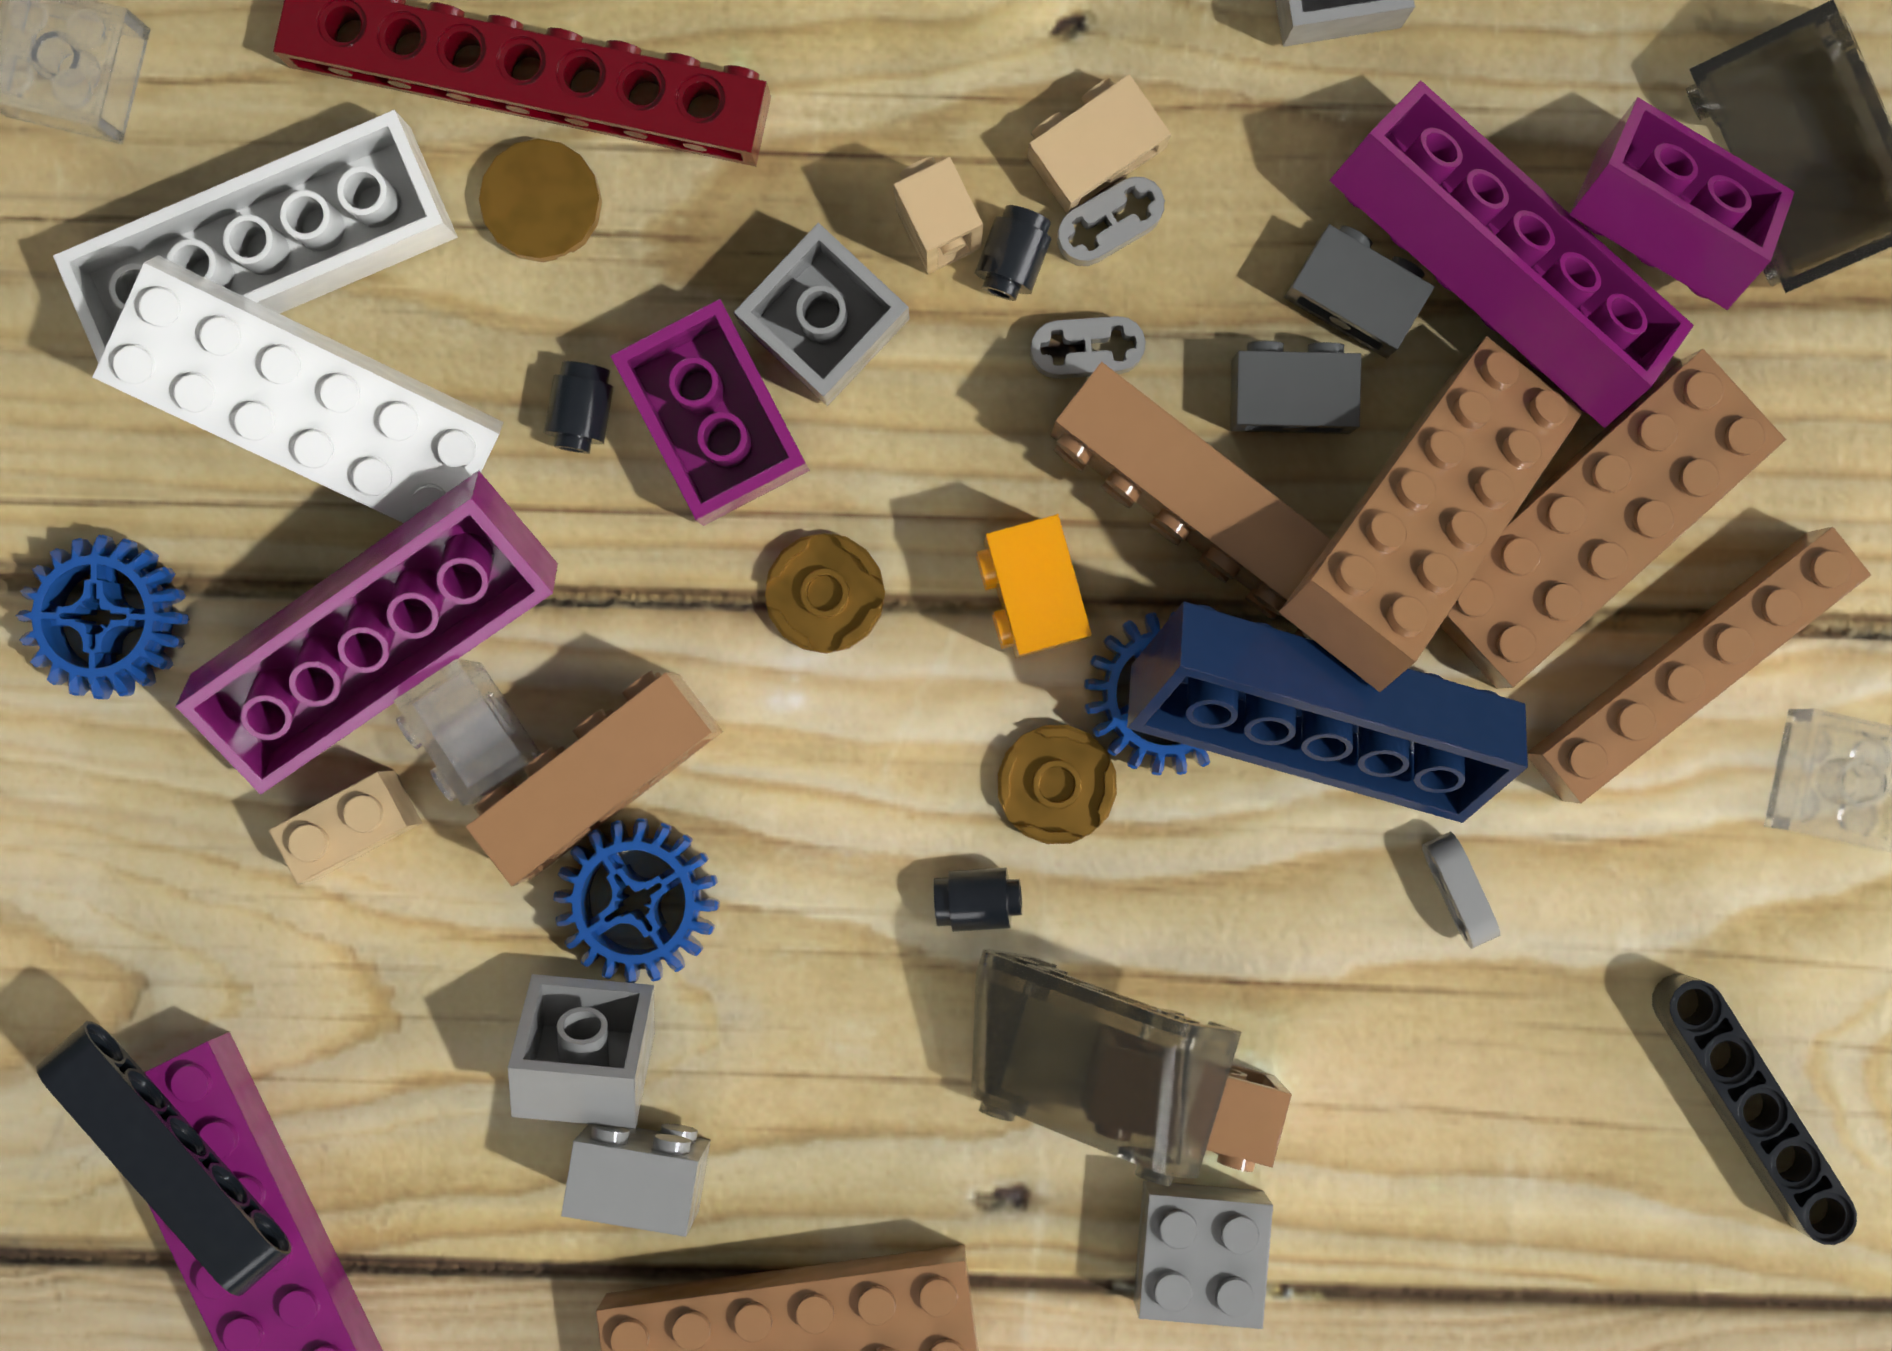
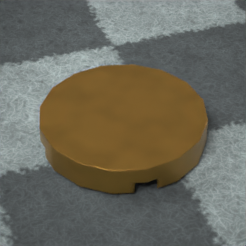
(540, 200)
(824, 593)
(1056, 784)

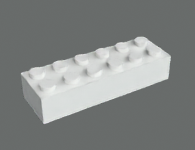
(276, 229)
(291, 393)

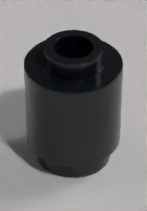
(1014, 252)
(579, 406)
(977, 899)

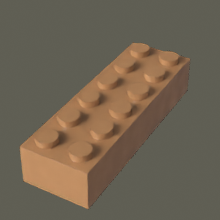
(1188, 490)
(1431, 515)
(1608, 516)
(848, 1305)

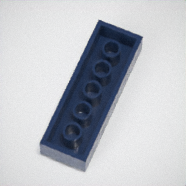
(1307, 714)

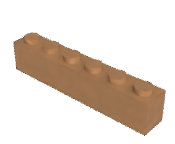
(1698, 664)

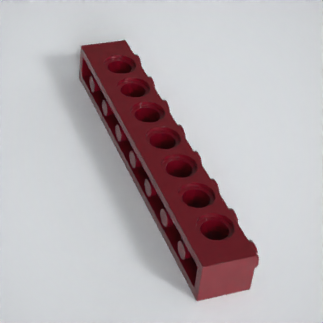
(732, 133)

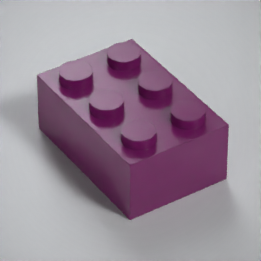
(1683, 204)
(710, 413)

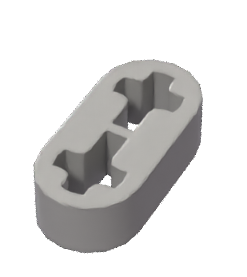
(1103, 208)
(1087, 332)
(1461, 890)

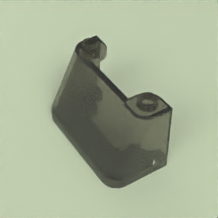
(1815, 122)
(1097, 1065)

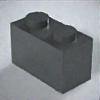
(1360, 290)
(1295, 389)

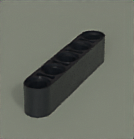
(1775, 1127)
(164, 1158)

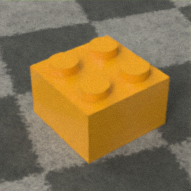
(1034, 586)

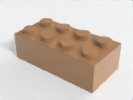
(593, 778)

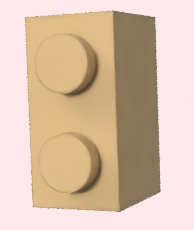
(1097, 142)
(937, 213)
(345, 826)

